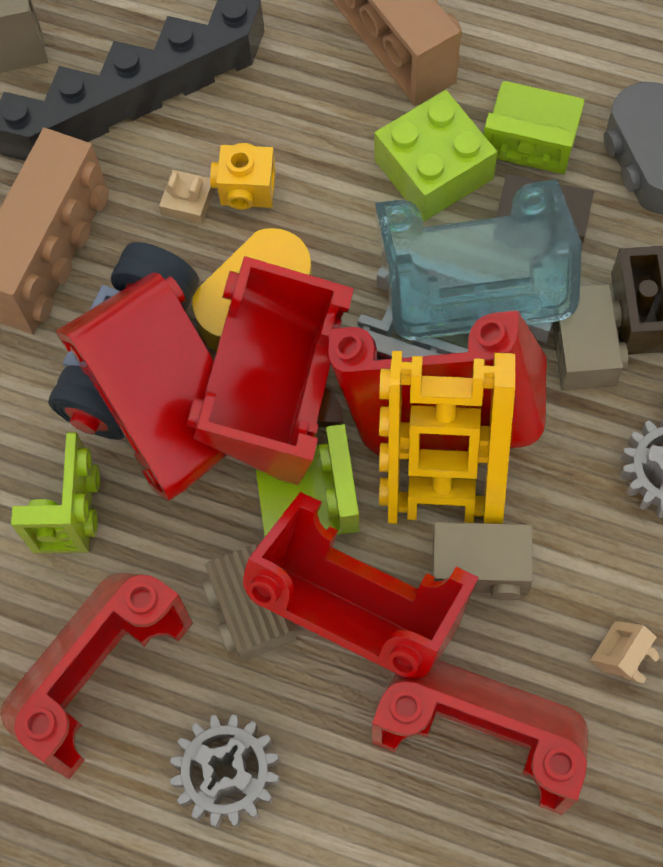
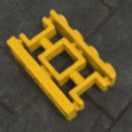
(442, 467)

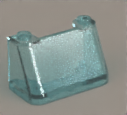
(460, 271)

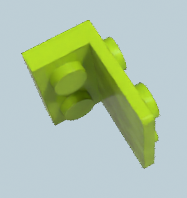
(534, 126)
(326, 480)
(68, 526)

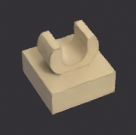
(186, 197)
(624, 650)

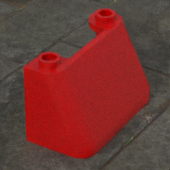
(270, 368)
(358, 372)
(148, 373)
(350, 601)
(117, 607)
(550, 730)

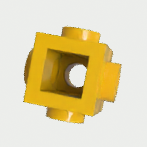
(244, 176)

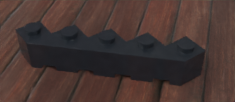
(135, 78)

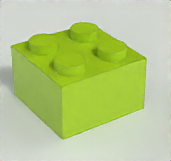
(435, 154)

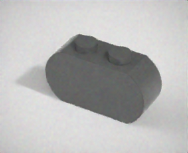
(636, 140)

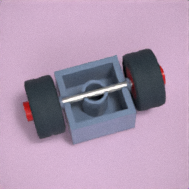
(75, 395)

